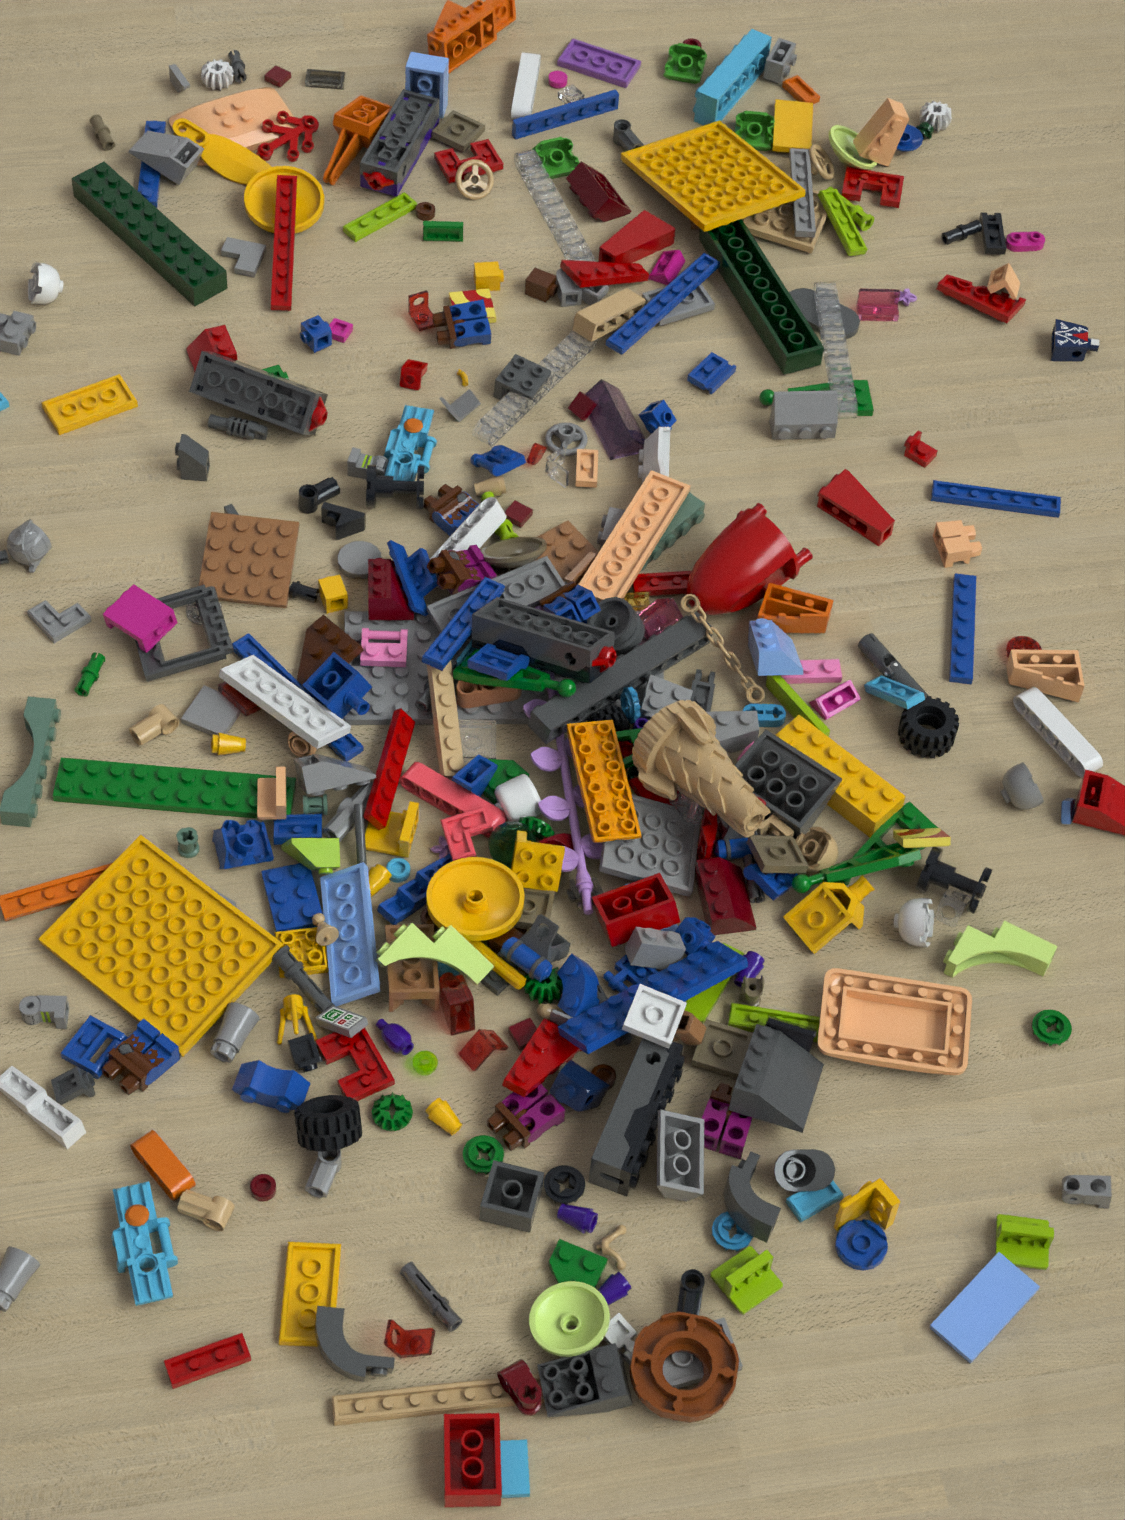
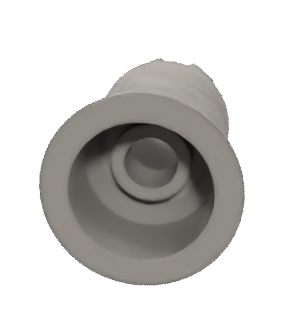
(233, 1031)
(14, 1273)

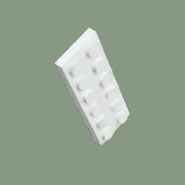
(285, 701)

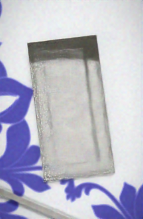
(325, 79)

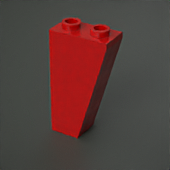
(637, 239)
(855, 507)

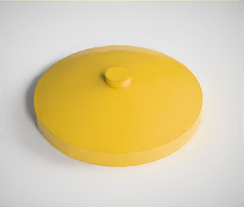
(261, 198)
(476, 898)

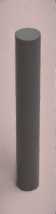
(360, 833)

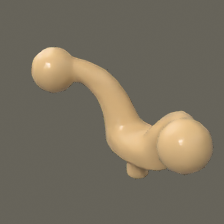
(621, 1230)

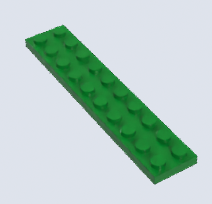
(161, 788)

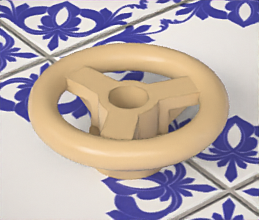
(819, 163)
(467, 179)

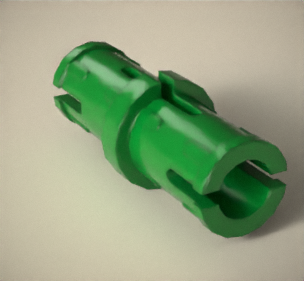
(89, 674)

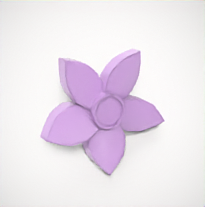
(907, 297)
(442, 848)

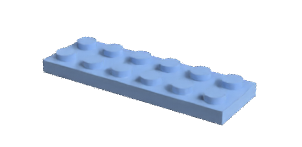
(353, 954)

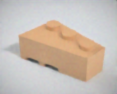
(882, 133)
(1050, 671)

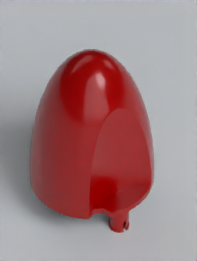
(743, 563)

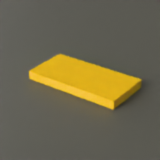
(792, 125)
(89, 404)
(308, 1283)

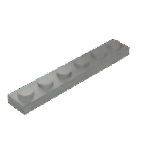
(803, 207)

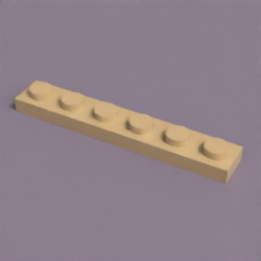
(445, 720)

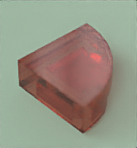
(536, 453)

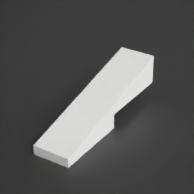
(41, 1108)

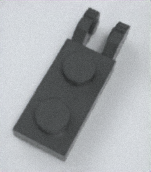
(703, 691)

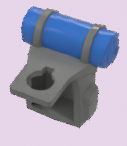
(731, 843)
(537, 948)

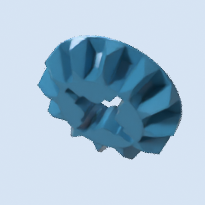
(630, 704)
(719, 1231)

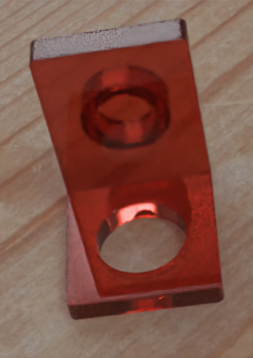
(420, 313)
(481, 1047)
(409, 1342)

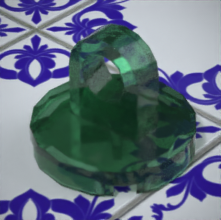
(503, 839)

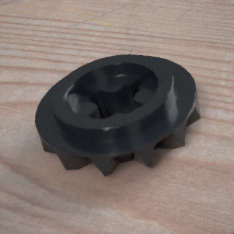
(560, 1175)

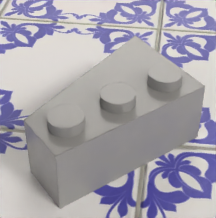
(735, 729)

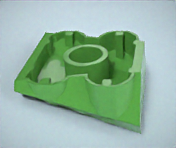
(685, 63)
(755, 129)
(557, 156)

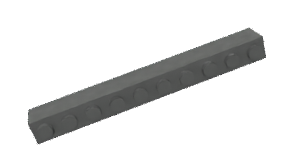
(629, 670)

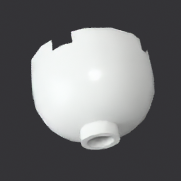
(44, 284)
(915, 922)

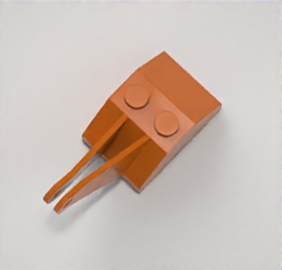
(356, 129)

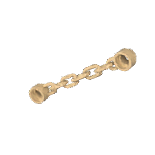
(749, 691)

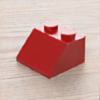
(212, 340)

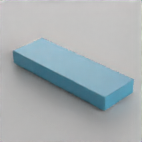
(894, 692)

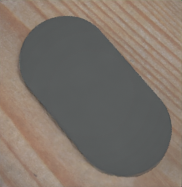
(805, 301)

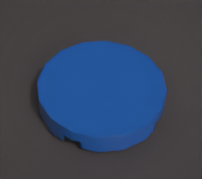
(861, 1244)

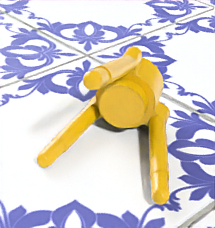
(293, 1010)

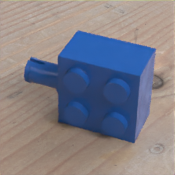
(339, 687)

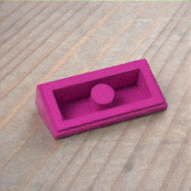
(667, 267)
(835, 700)

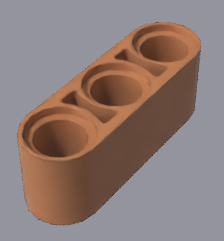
(476, 695)

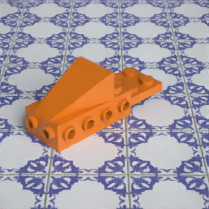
(468, 30)

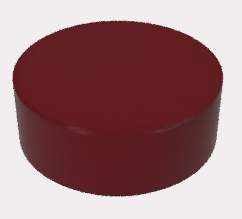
(263, 1187)

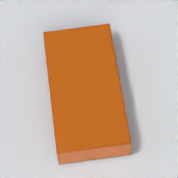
(800, 90)

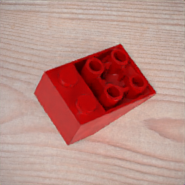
(1100, 803)

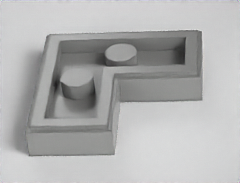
(248, 255)
(56, 624)

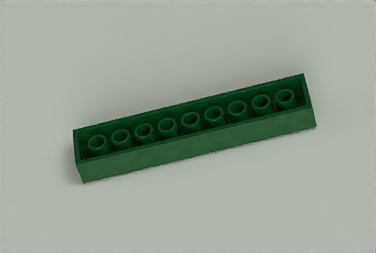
(150, 233)
(763, 297)

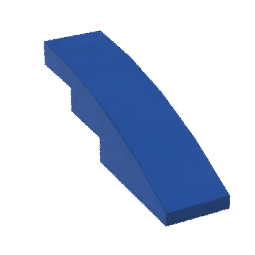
(411, 895)

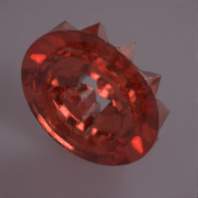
(1019, 642)

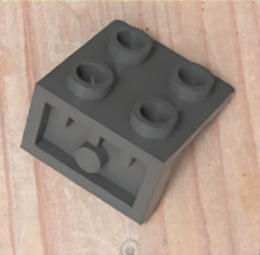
(521, 377)

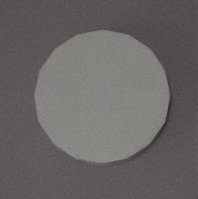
(354, 558)

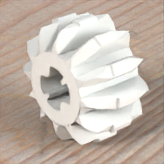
(217, 74)
(936, 114)

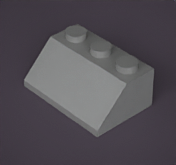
(804, 415)
(680, 1156)

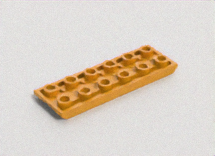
(603, 781)

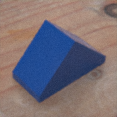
(476, 775)

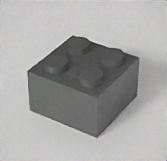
(511, 1196)

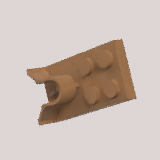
(412, 976)

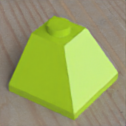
(315, 853)

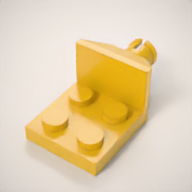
(828, 912)

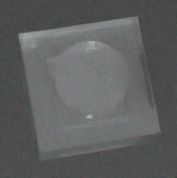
(570, 94)

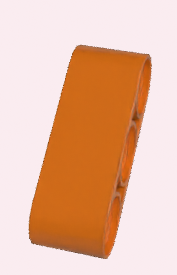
(162, 1165)

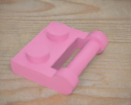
(384, 653)

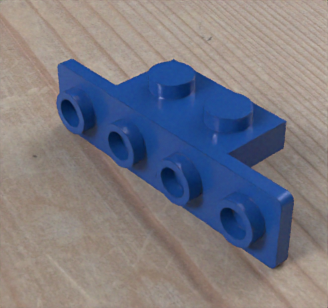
(414, 575)

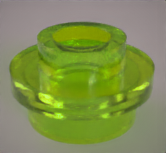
(425, 1069)

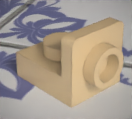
(774, 827)

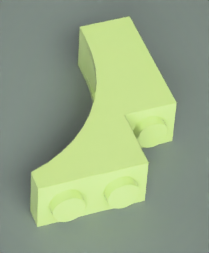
(1005, 946)
(447, 948)

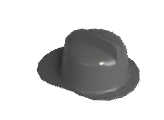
(804, 1170)

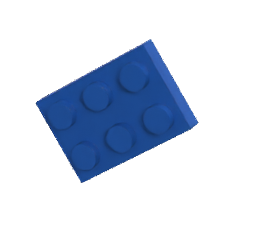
(291, 896)

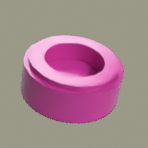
(557, 79)

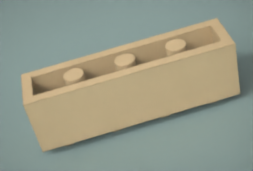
(607, 314)

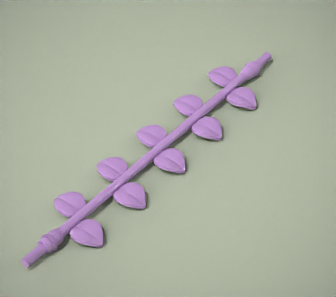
(559, 808)

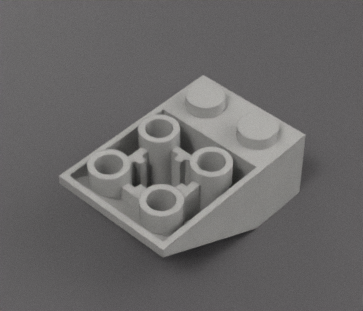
(168, 154)
(322, 773)

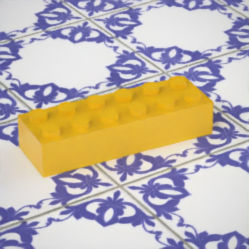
(862, 795)

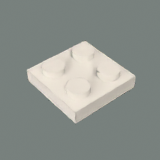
(654, 1016)

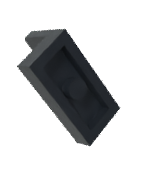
(798, 1033)

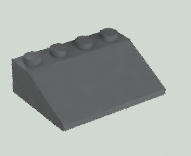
(787, 781)
(776, 1080)

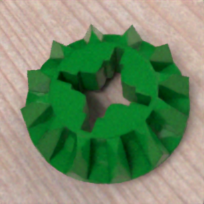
(539, 828)
(1049, 1018)
(383, 1118)
(482, 1144)

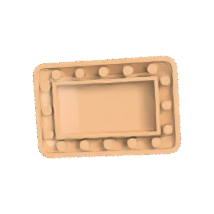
(238, 117)
(895, 1022)

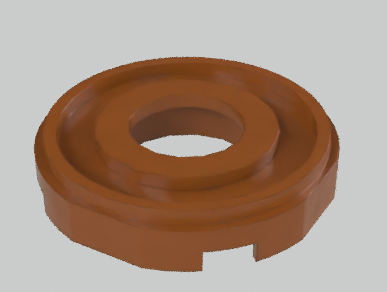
(689, 1334)

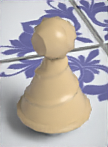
(325, 933)

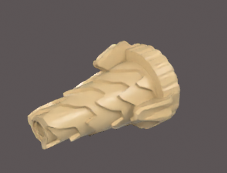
(682, 754)

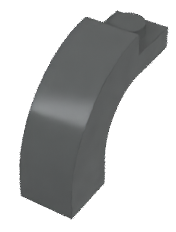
(744, 1206)
(339, 1353)

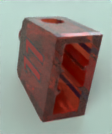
(453, 993)

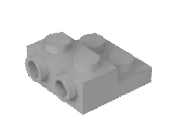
(15, 331)
(659, 694)

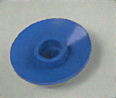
(911, 139)

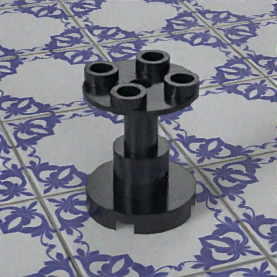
(386, 486)
(945, 876)

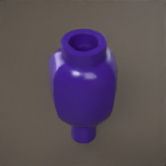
(395, 1037)

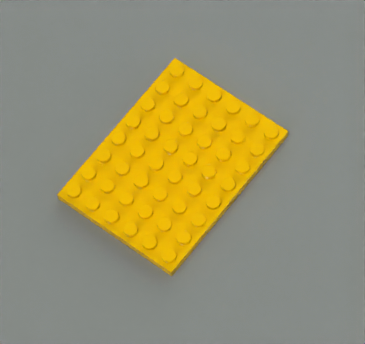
(712, 175)
(161, 944)

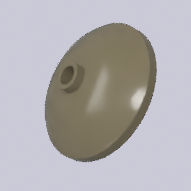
(514, 552)

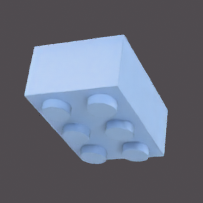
(429, 77)

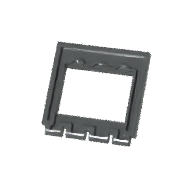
(214, 628)

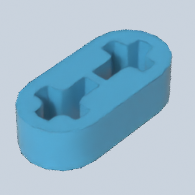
(765, 714)

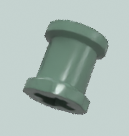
(315, 804)
(187, 841)

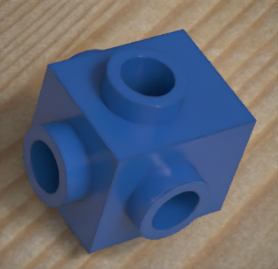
(316, 333)
(657, 415)
(694, 934)

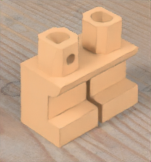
(954, 543)

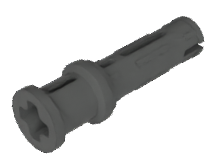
(295, 971)

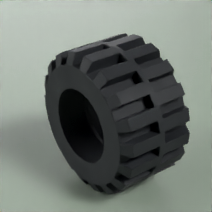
(927, 741)
(328, 1123)

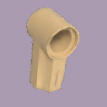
(159, 721)
(211, 1211)

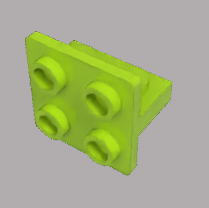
(1024, 1240)
(747, 1279)

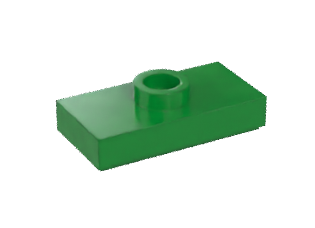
(442, 231)

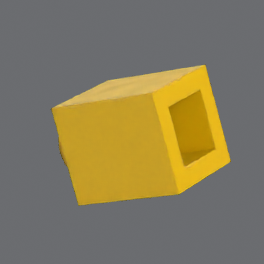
(488, 276)
(333, 593)

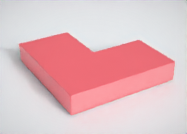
(461, 828)

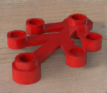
(288, 134)

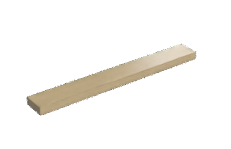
(421, 1401)

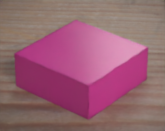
(340, 330)

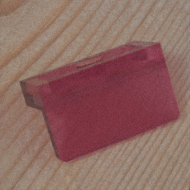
(878, 304)
(659, 616)

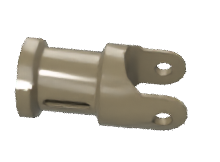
(751, 991)

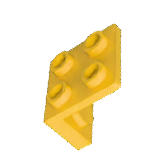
(398, 834)
(537, 863)
(873, 1197)

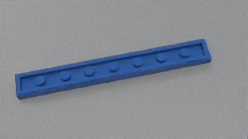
(662, 303)
(346, 746)

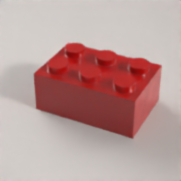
(637, 904)
(472, 1460)

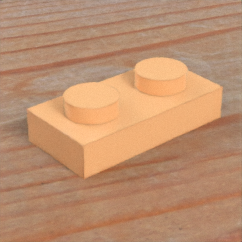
(586, 468)

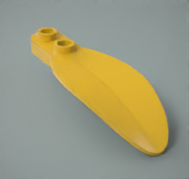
(222, 154)

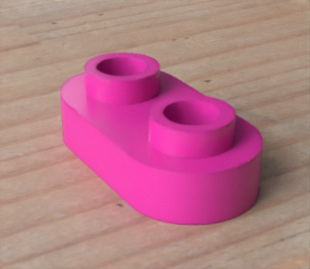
(1025, 241)

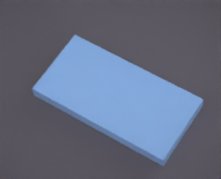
(984, 1307)

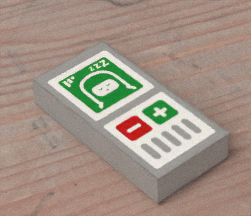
(341, 1021)

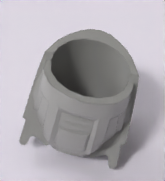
(28, 544)

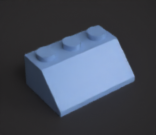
(772, 649)

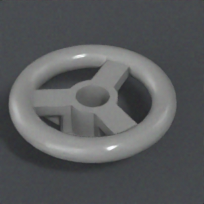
(567, 434)

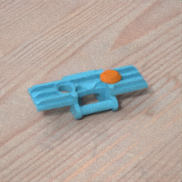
(405, 439)
(133, 1244)

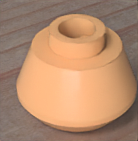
(300, 746)

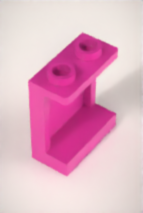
(140, 617)

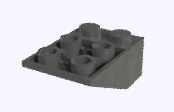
(585, 1383)

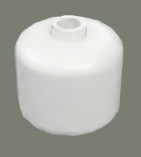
(518, 798)

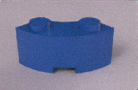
(578, 986)
(270, 1086)

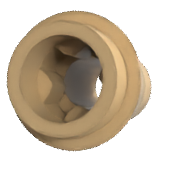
(494, 484)

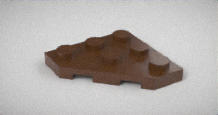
(320, 642)

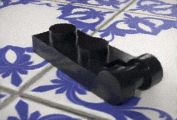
(993, 233)

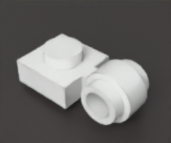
(622, 1334)

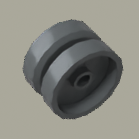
(621, 618)

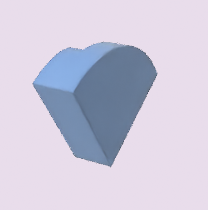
(1067, 810)

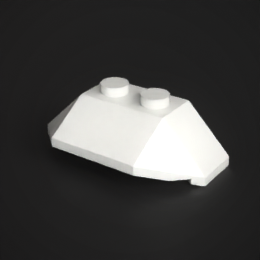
(655, 453)

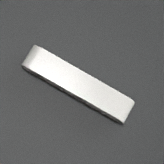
(525, 85)
(476, 527)
(1057, 731)

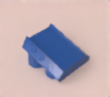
(242, 844)

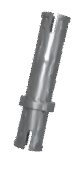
(438, 1305)

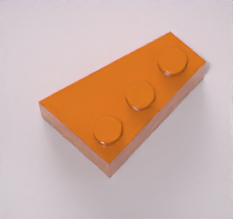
(795, 610)

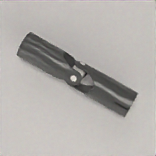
(881, 657)

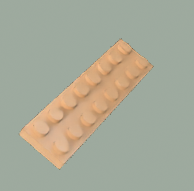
(635, 536)

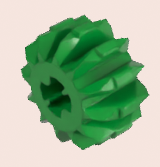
(546, 990)

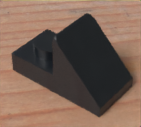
(346, 520)

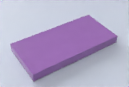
(599, 63)

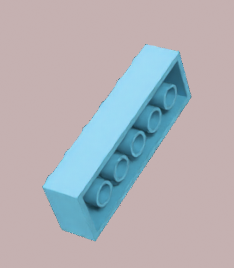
(732, 78)

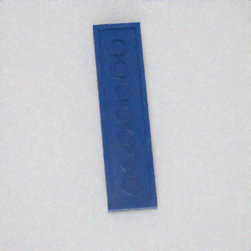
(680, 980)

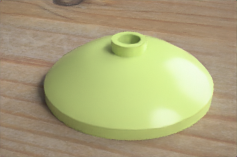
(842, 143)
(567, 1306)

